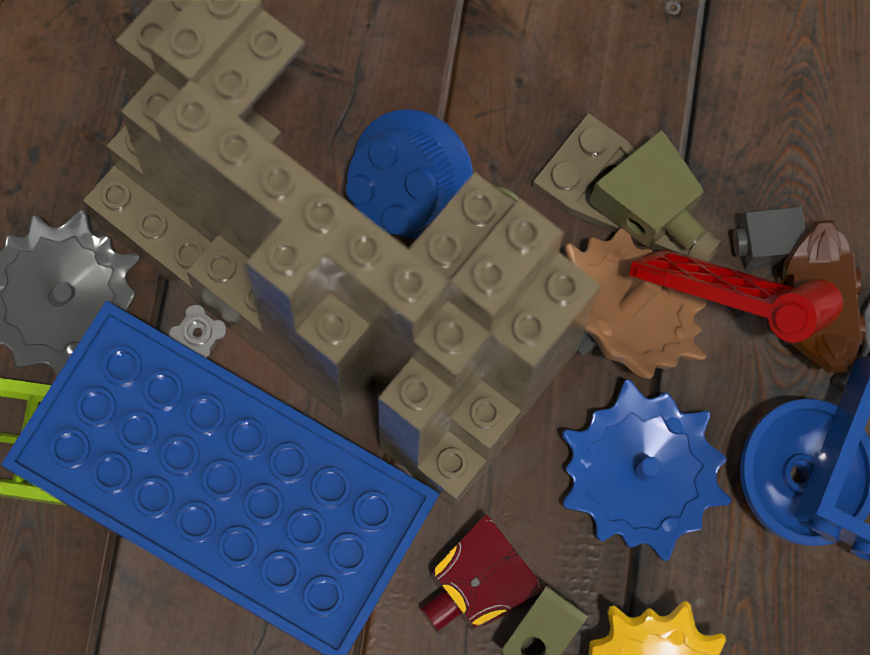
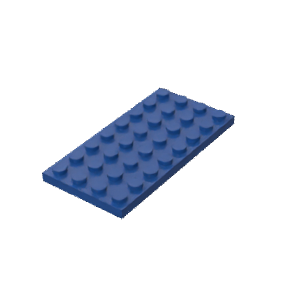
(221, 481)

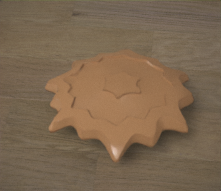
(634, 318)

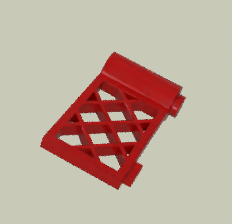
(791, 311)

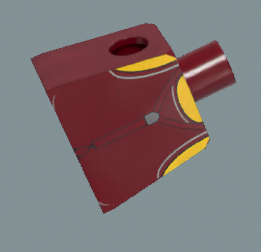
(480, 580)

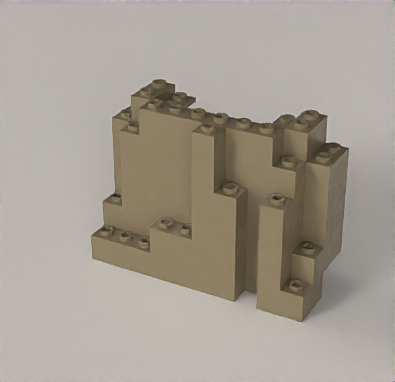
(449, 330)

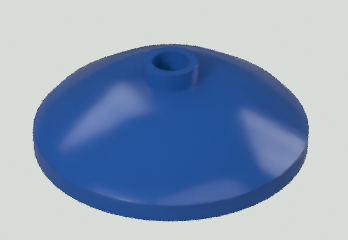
(793, 438)

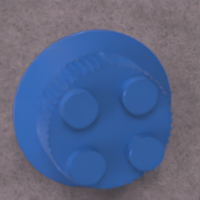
(406, 171)

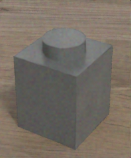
(768, 237)

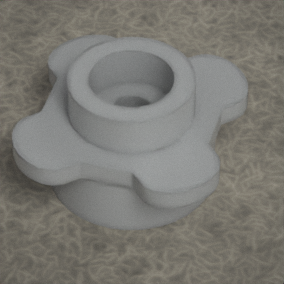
(197, 319)

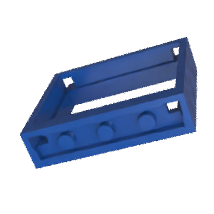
(833, 464)

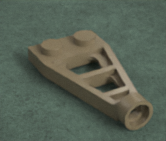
(579, 165)

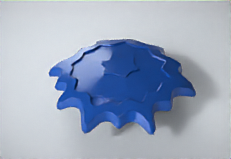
(644, 471)

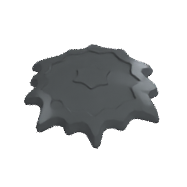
(56, 287)

